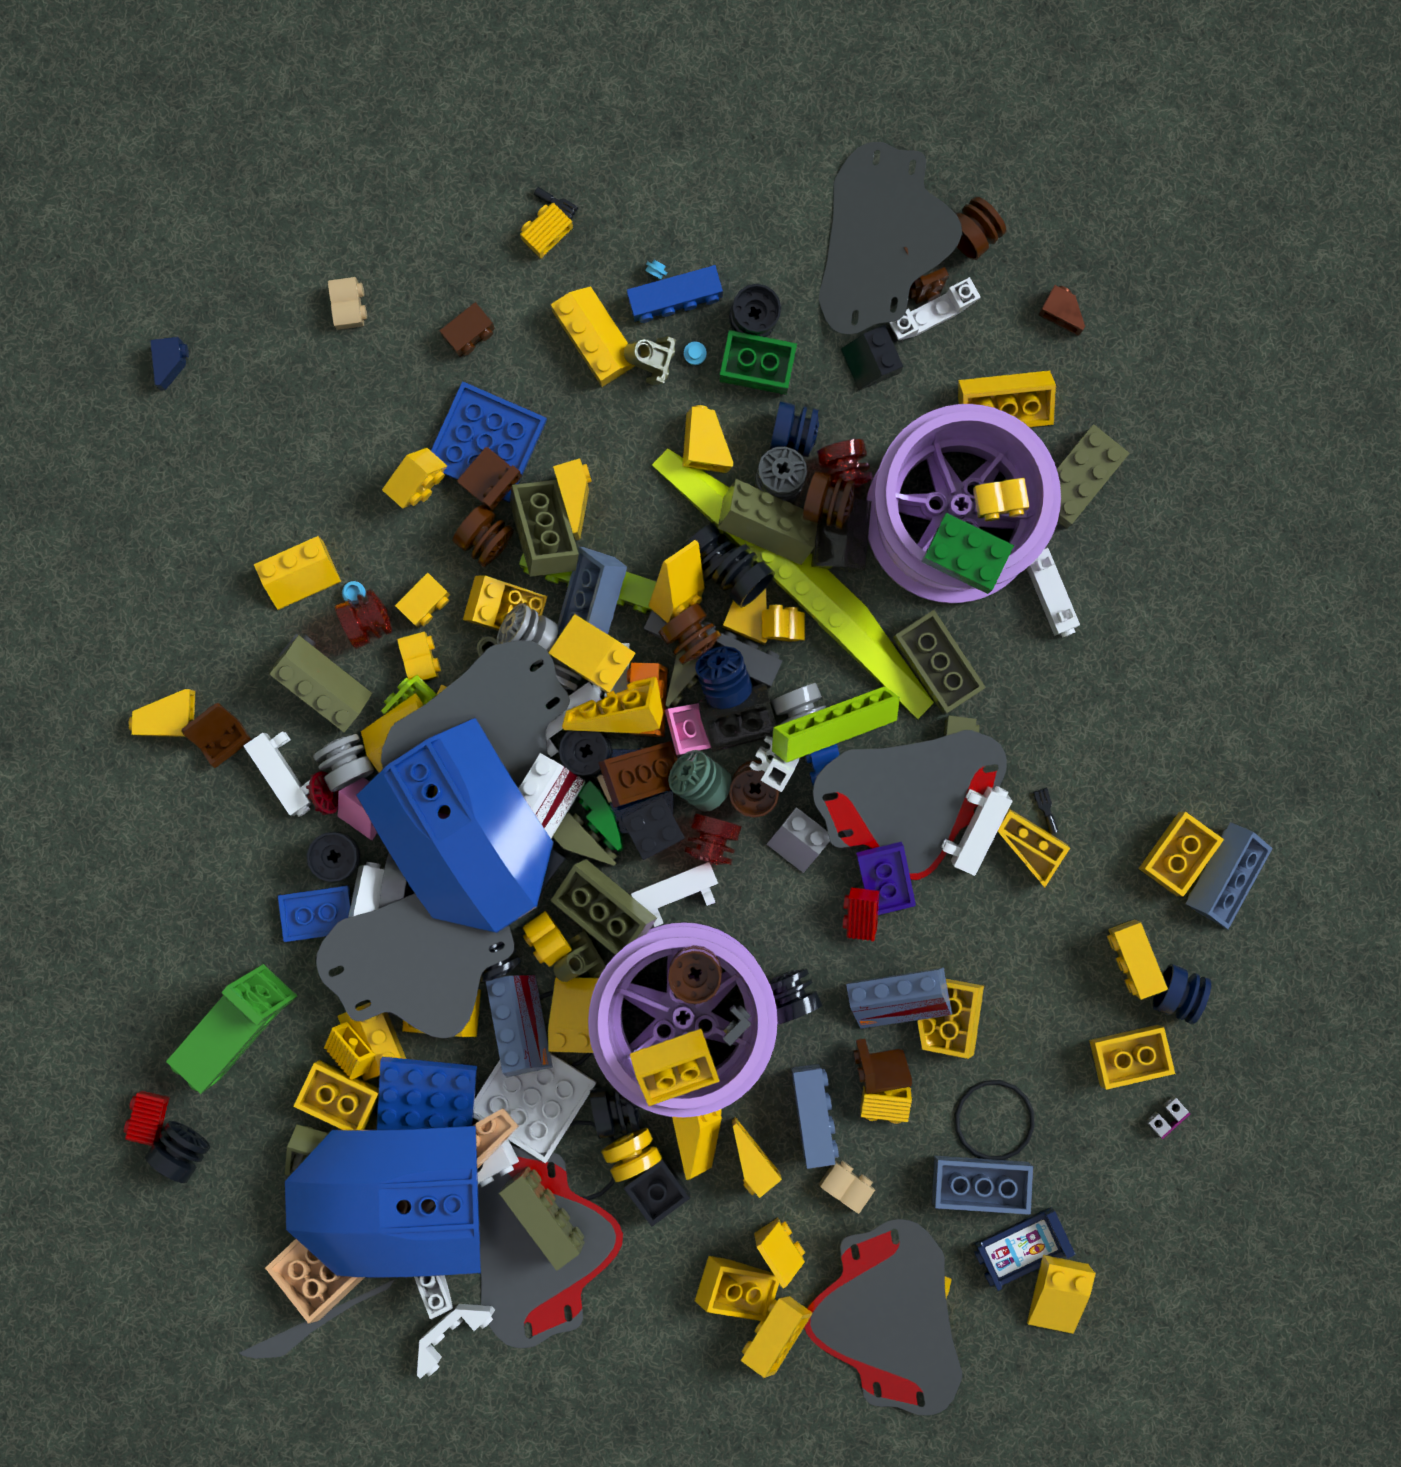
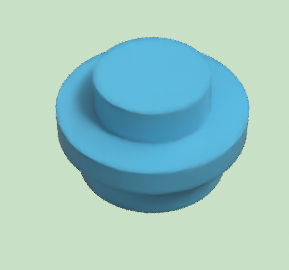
(656, 269)
(695, 353)
(351, 591)

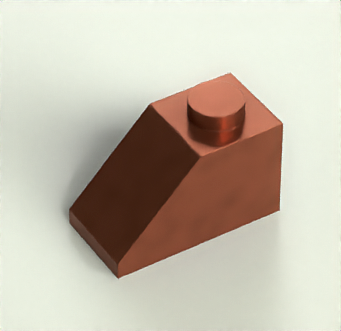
(1063, 309)

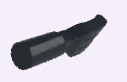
(563, 204)
(1044, 803)

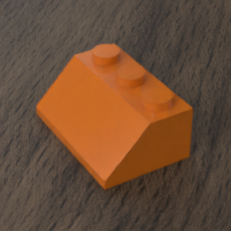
(648, 670)

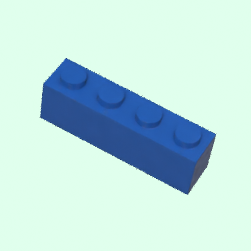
(674, 294)

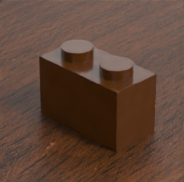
(468, 330)

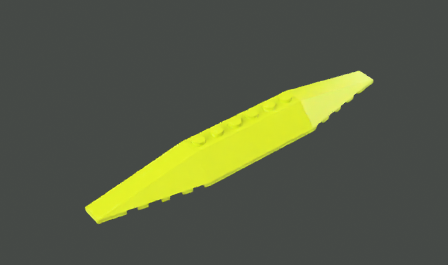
(814, 590)

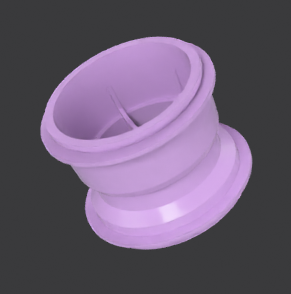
(974, 430)
(752, 1047)

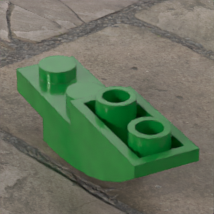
(602, 816)

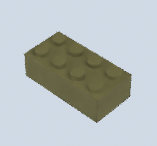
(1086, 472)
(767, 522)
(543, 528)
(938, 662)
(602, 907)
(543, 1218)

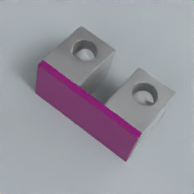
(1163, 1128)

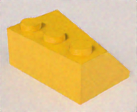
(956, 1032)

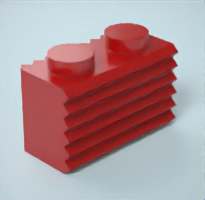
(862, 914)
(146, 1117)

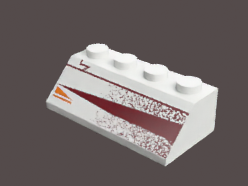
(550, 791)

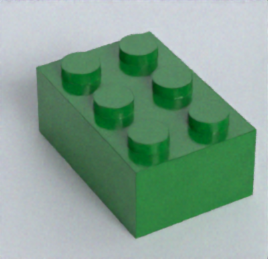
(757, 362)
(967, 553)

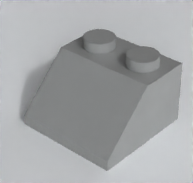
(799, 840)

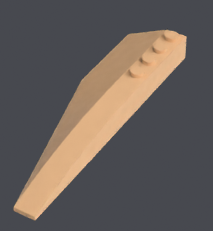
(314, 1286)

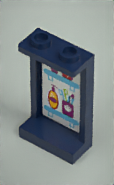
(1021, 1247)

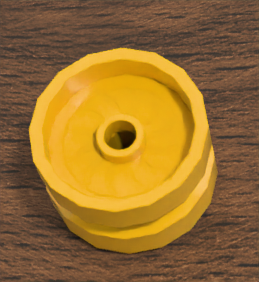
(632, 1155)

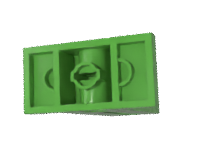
(230, 1028)

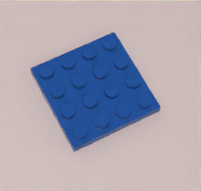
(483, 421)
(425, 1094)

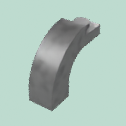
(394, 884)

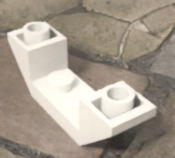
(936, 311)
(474, 1316)

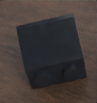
(872, 358)

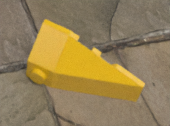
(627, 711)

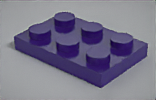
(888, 872)

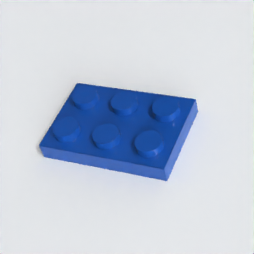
(313, 912)

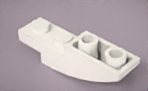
(434, 1294)

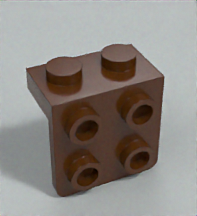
(928, 286)
(217, 734)
(881, 1070)

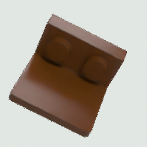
(489, 478)

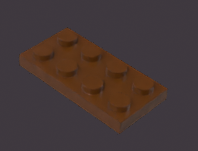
(638, 773)

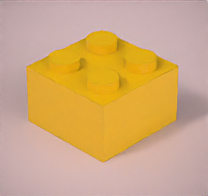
(415, 478)

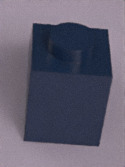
(168, 360)

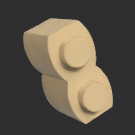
(346, 303)
(847, 1186)

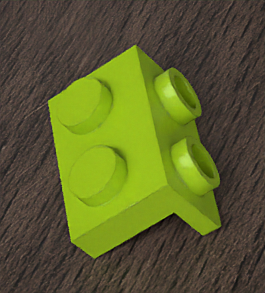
(407, 689)

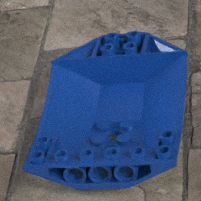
(481, 861)
(348, 1195)

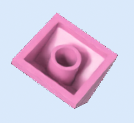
(687, 729)
(352, 811)

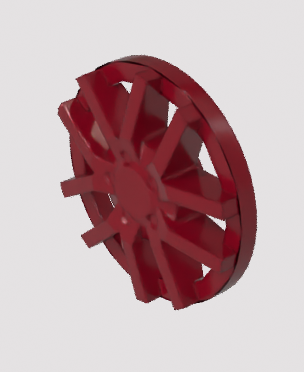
(324, 797)

